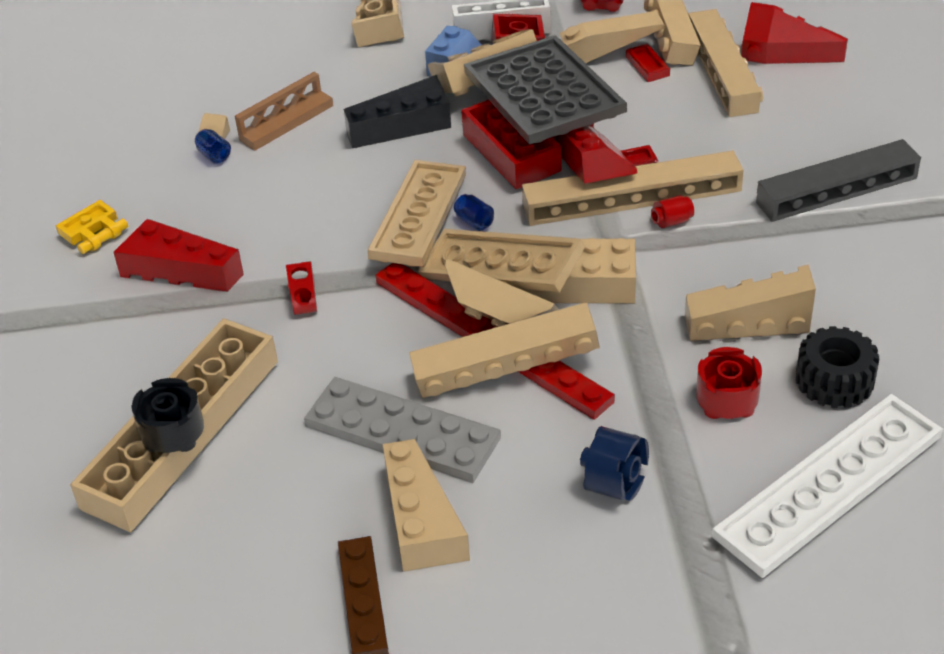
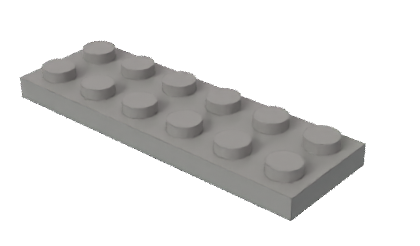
(378, 418)

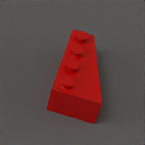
(179, 257)

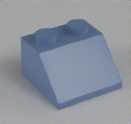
(448, 43)

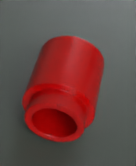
(672, 211)

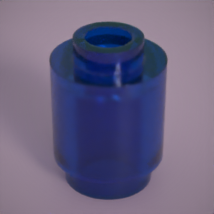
(212, 145)
(474, 211)

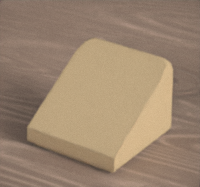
(215, 122)

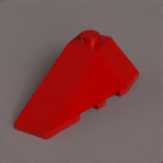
(781, 38)

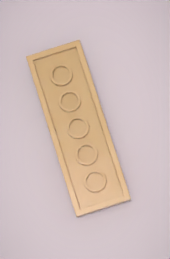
(417, 213)
(516, 259)

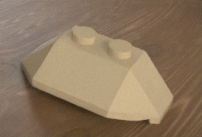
(493, 298)

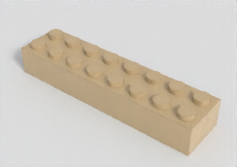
(130, 480)

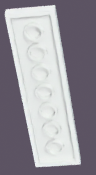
(826, 485)

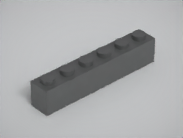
(837, 180)

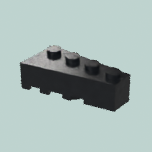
(399, 114)

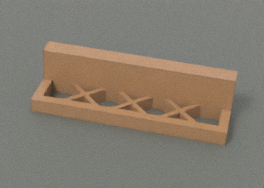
(283, 117)

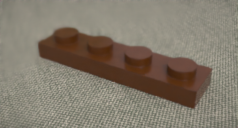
(362, 596)

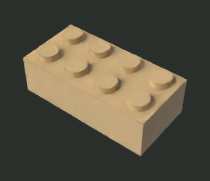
(600, 275)

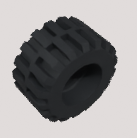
(837, 367)

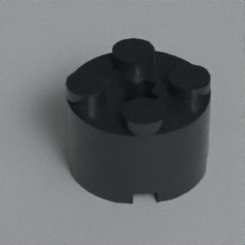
(168, 416)

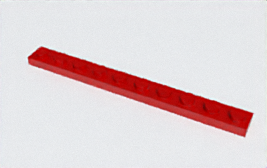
(444, 308)

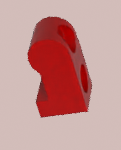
(302, 289)

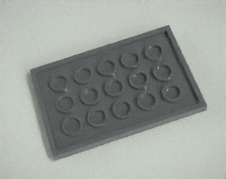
(544, 89)

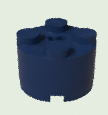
(615, 463)

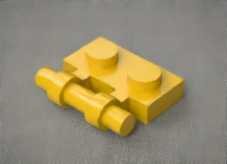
(87, 222)

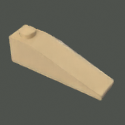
(603, 36)

